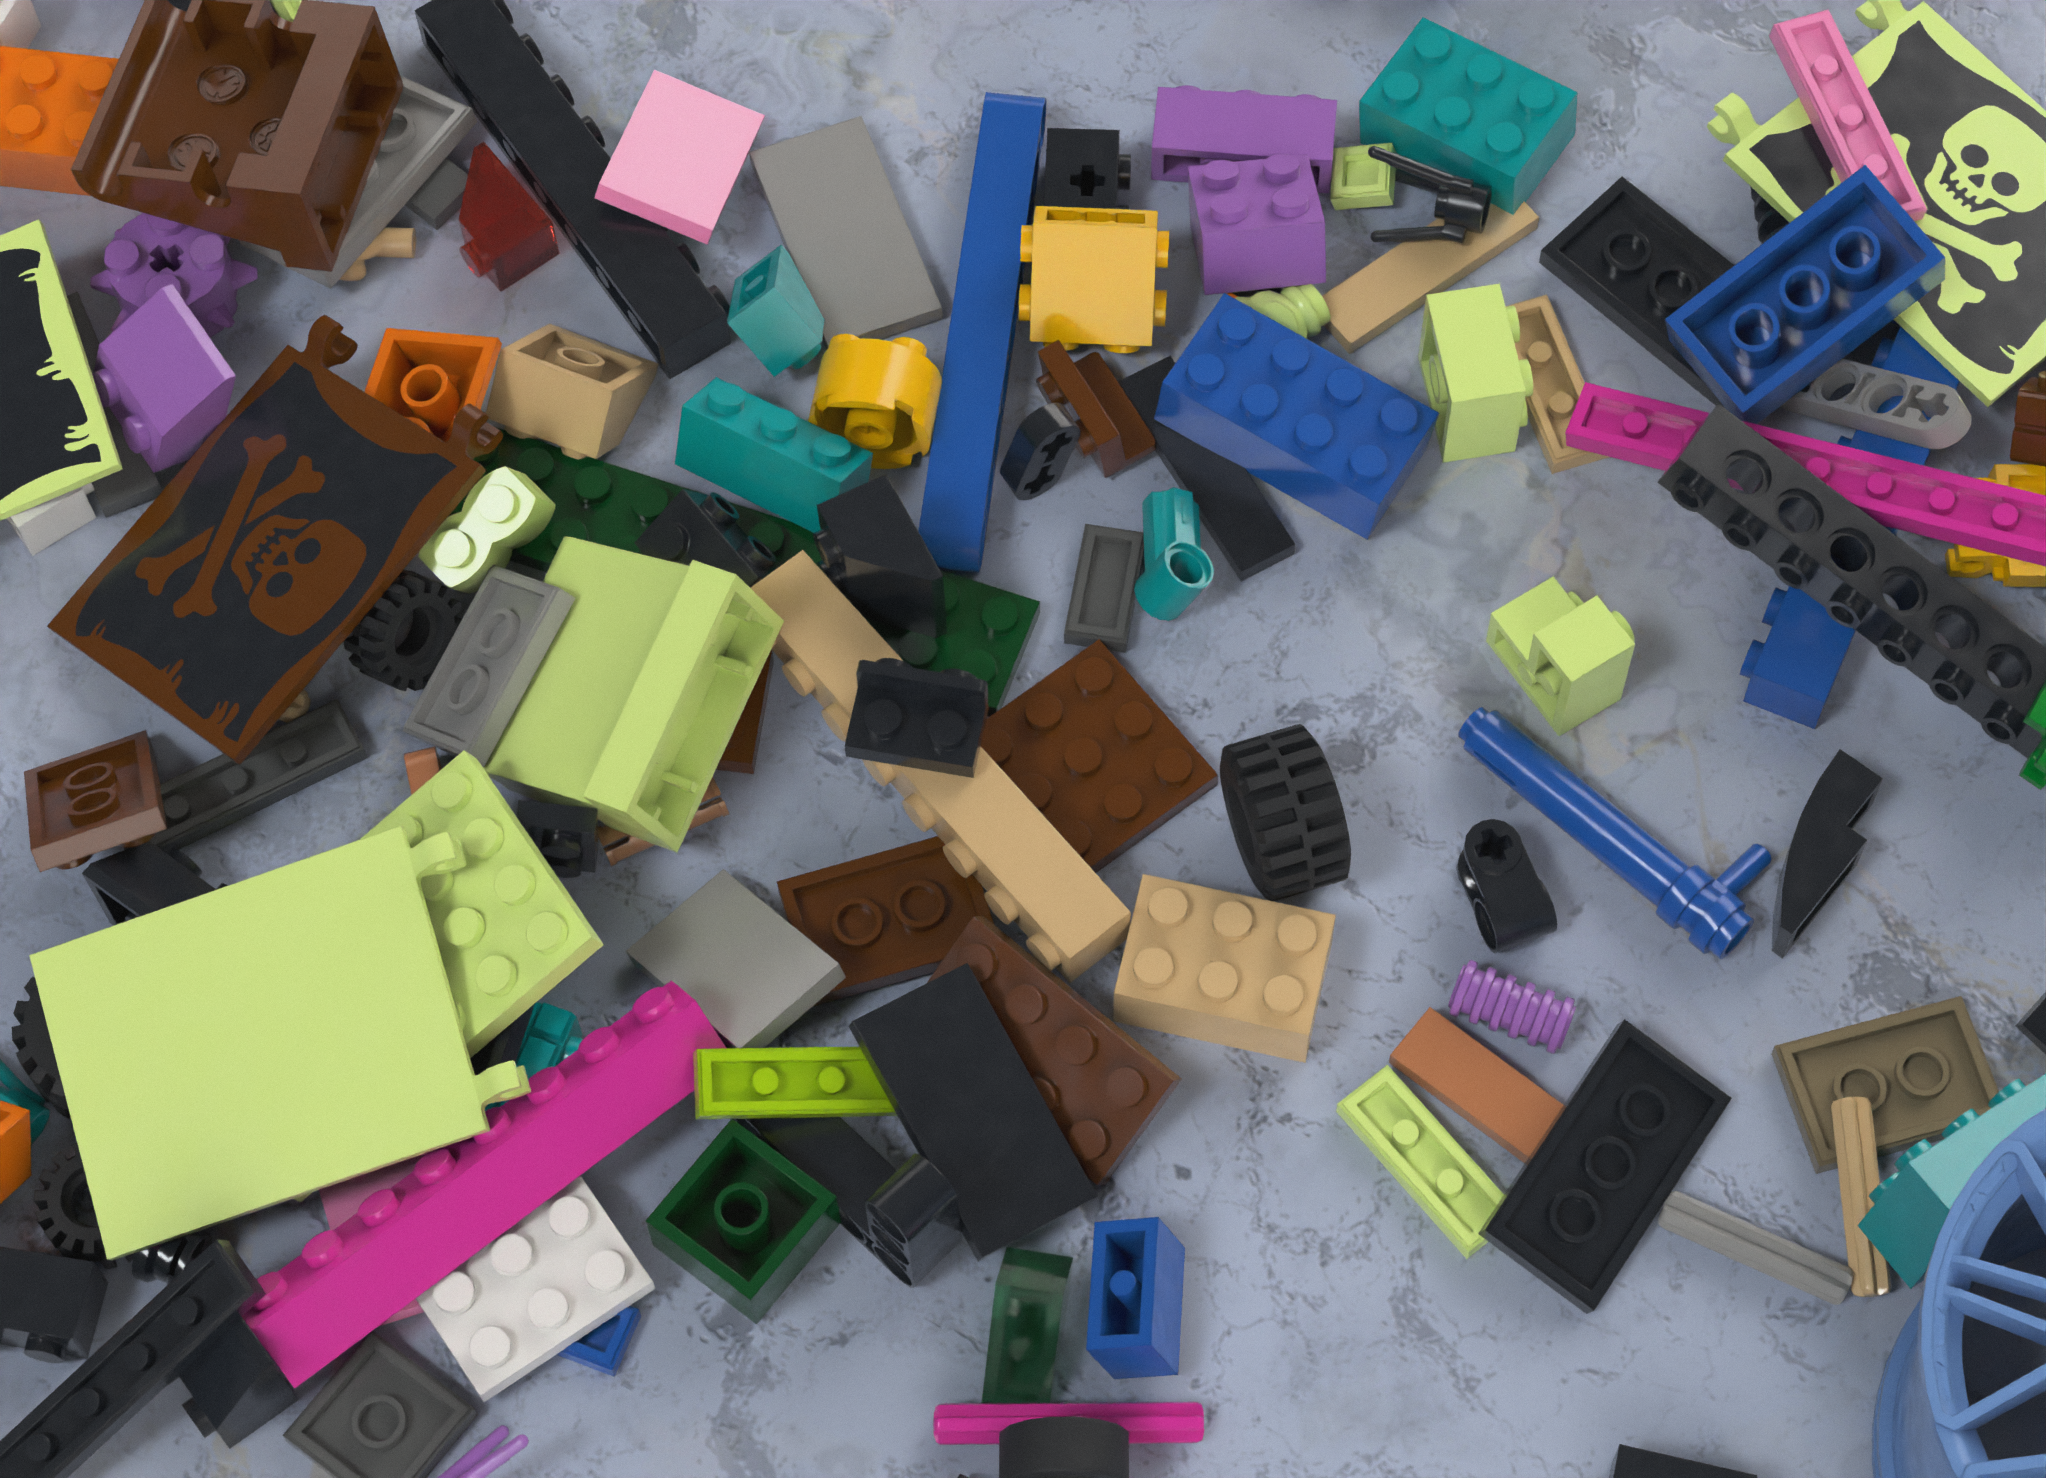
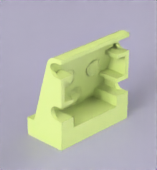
(636, 689)

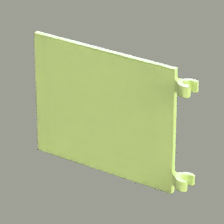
(263, 1041)

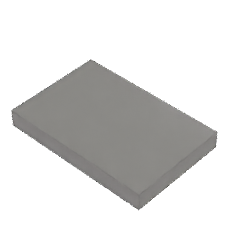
(488, 664)
(737, 962)

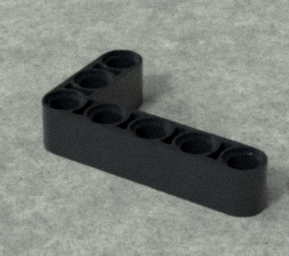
(898, 1215)

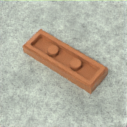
(1476, 1084)

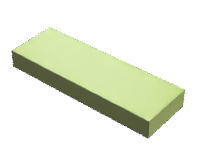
(1422, 1158)

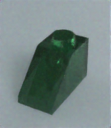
(1026, 1327)

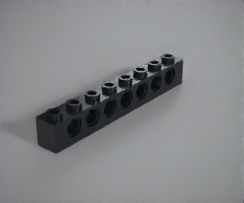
(1875, 565)

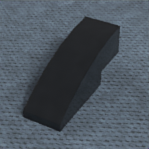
(1822, 847)

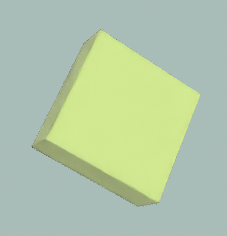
(1361, 180)

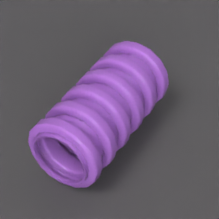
(1511, 1006)

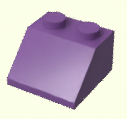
(163, 380)

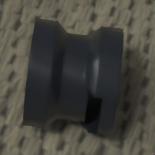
(169, 1258)

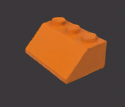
(432, 375)

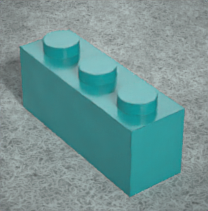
(766, 453)

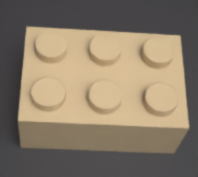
(1223, 968)

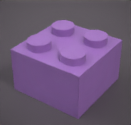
(1257, 224)

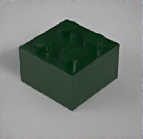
(744, 1221)

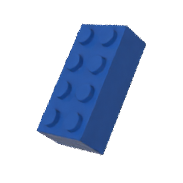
(1806, 297)
(1295, 415)

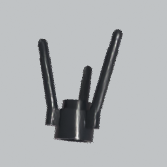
(1458, 201)

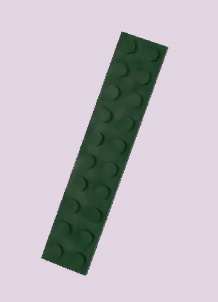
(616, 505)

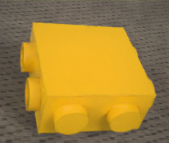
(1093, 277)

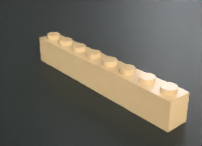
(983, 819)

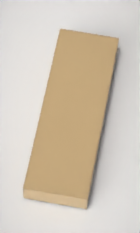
(1555, 383)

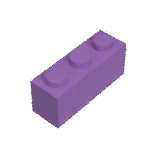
(1239, 126)

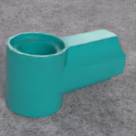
(1172, 555)

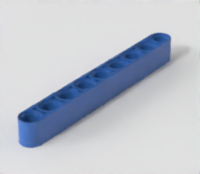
(982, 332)

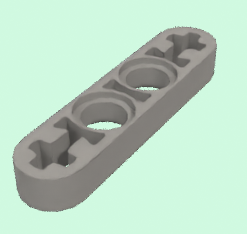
(1872, 387)

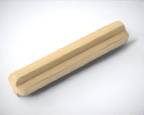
(1857, 1179)

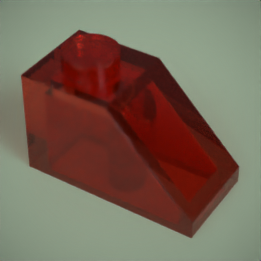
(502, 224)

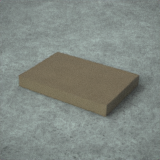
(1911, 1065)

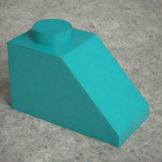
(776, 313)

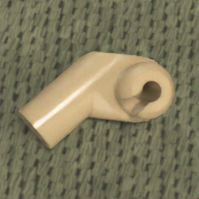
(389, 243)

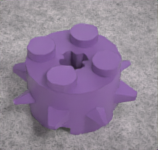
(160, 253)

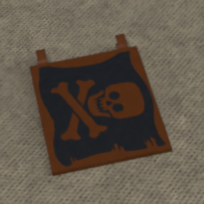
(271, 545)

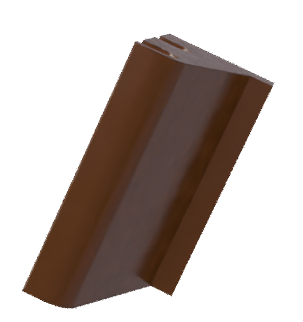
(246, 121)

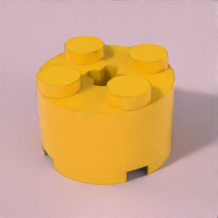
(878, 396)

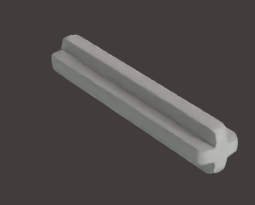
(1756, 1247)

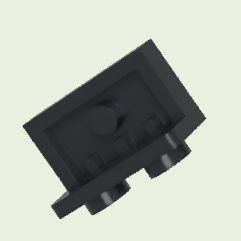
(706, 531)

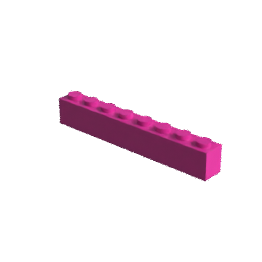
(481, 1185)

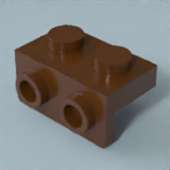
(1098, 405)

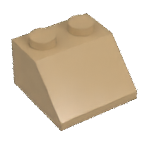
(568, 391)

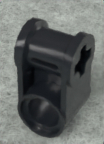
(1507, 896)

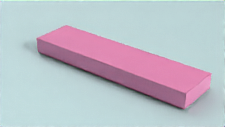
(1842, 105)

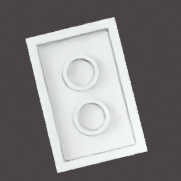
(535, 1290)

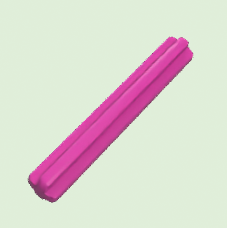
(1143, 1420)

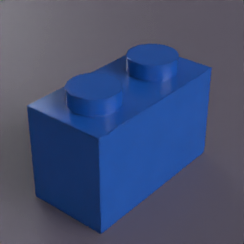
(1136, 1298)

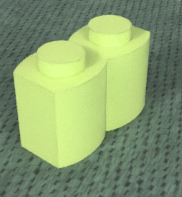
(497, 516)

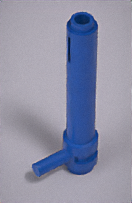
(1681, 893)

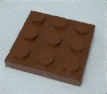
(1097, 756)

